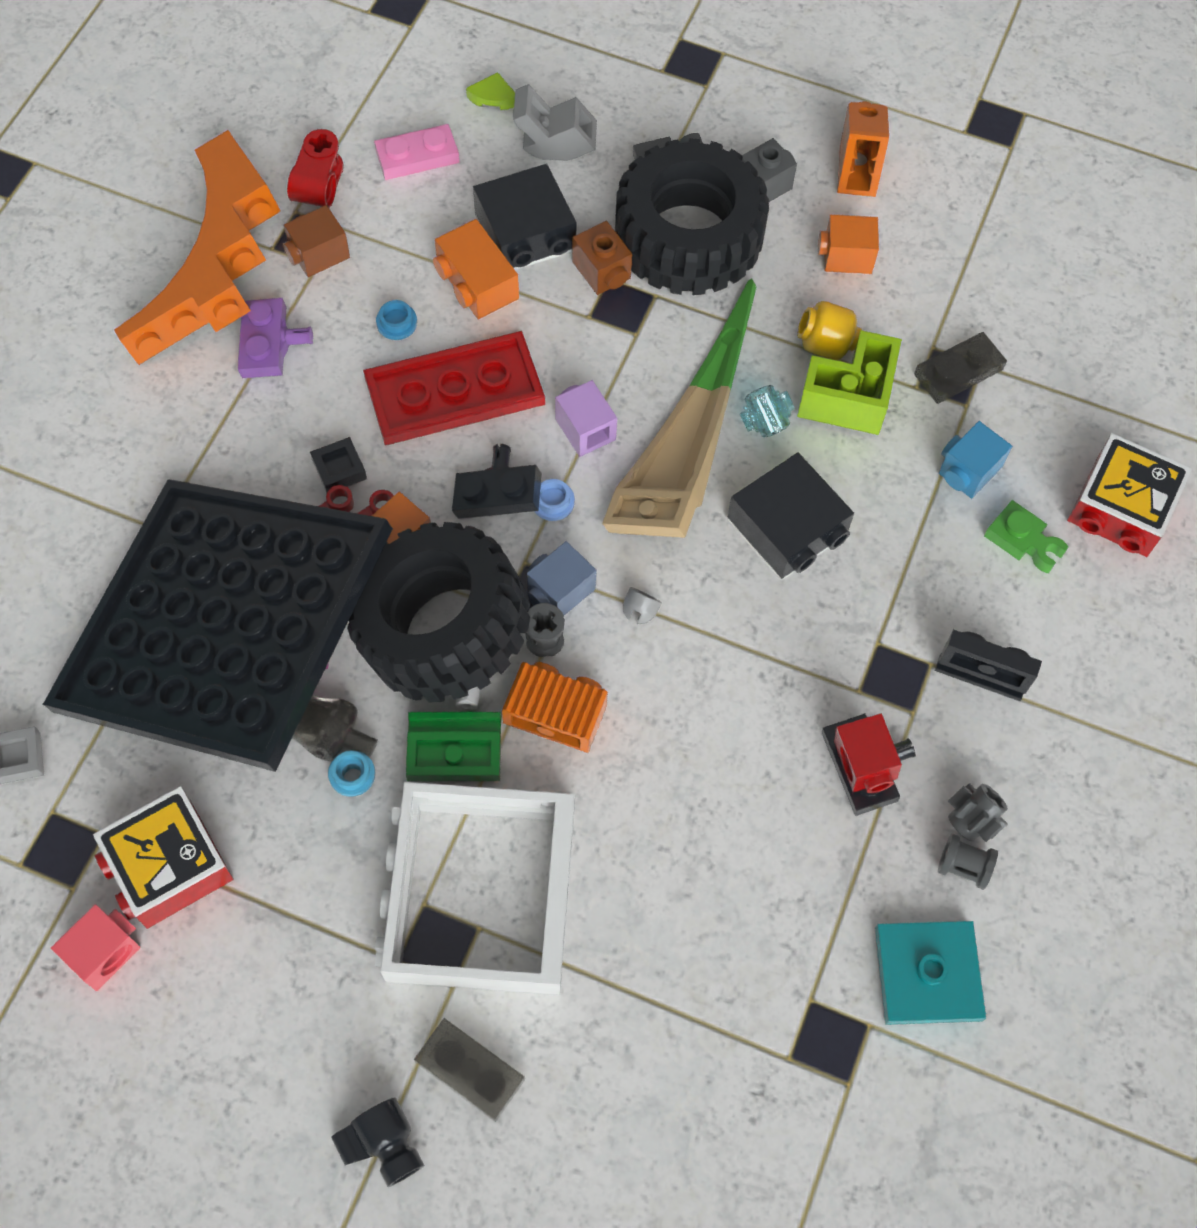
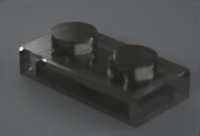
(960, 367)
(469, 1069)

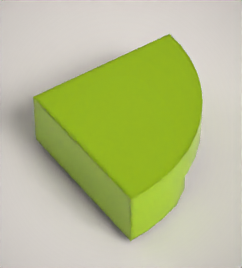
(492, 92)

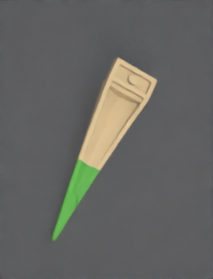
(674, 469)

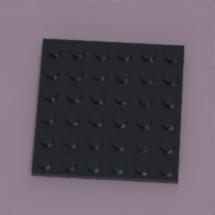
(220, 621)

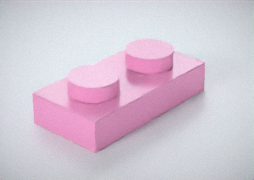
(416, 151)

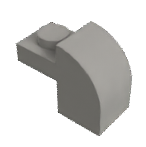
(554, 132)

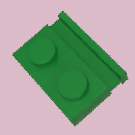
(453, 746)

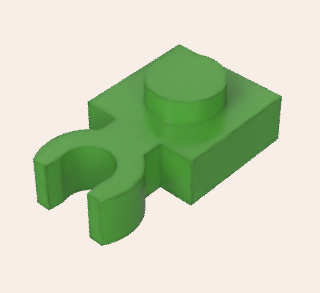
(1021, 533)

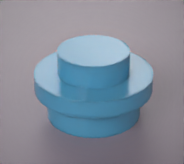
(396, 320)

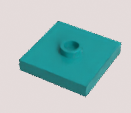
(930, 973)

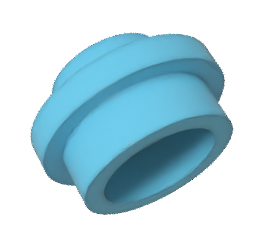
(351, 760)

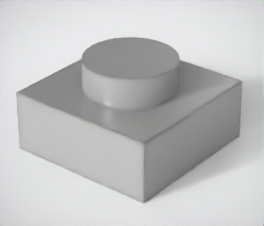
(20, 755)

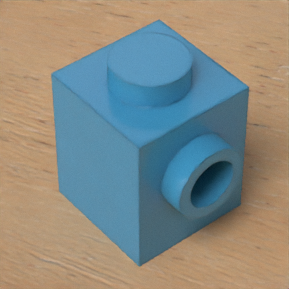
(973, 459)

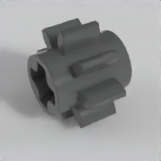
(977, 812)

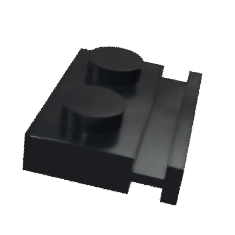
(988, 665)

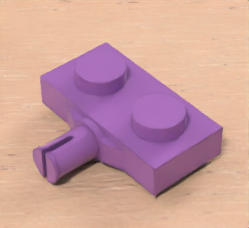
(267, 338)

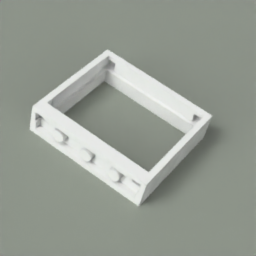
(401, 859)

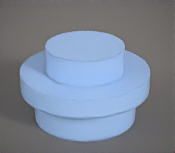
(555, 500)

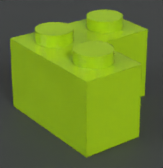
(852, 393)

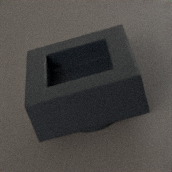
(338, 464)

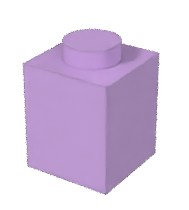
(585, 417)

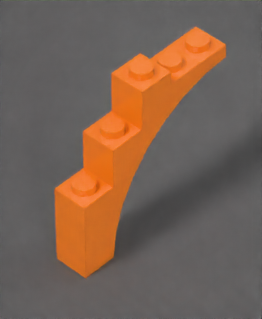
(223, 251)

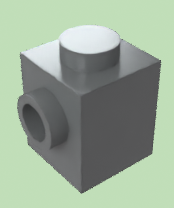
(774, 166)

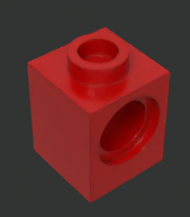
(868, 754)

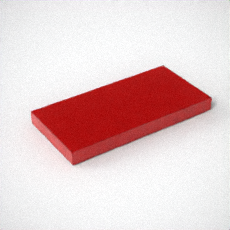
(454, 387)

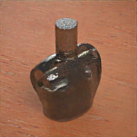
(329, 726)

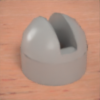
(642, 603)

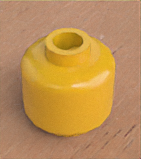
(828, 330)

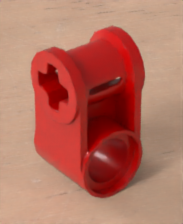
(316, 170)

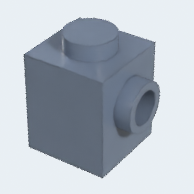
(561, 578)

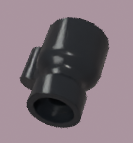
(380, 1134)

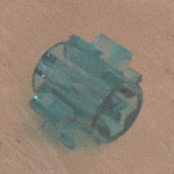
(767, 411)

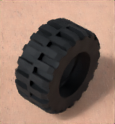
(701, 178)
(466, 648)

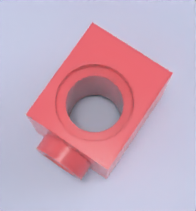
(97, 946)

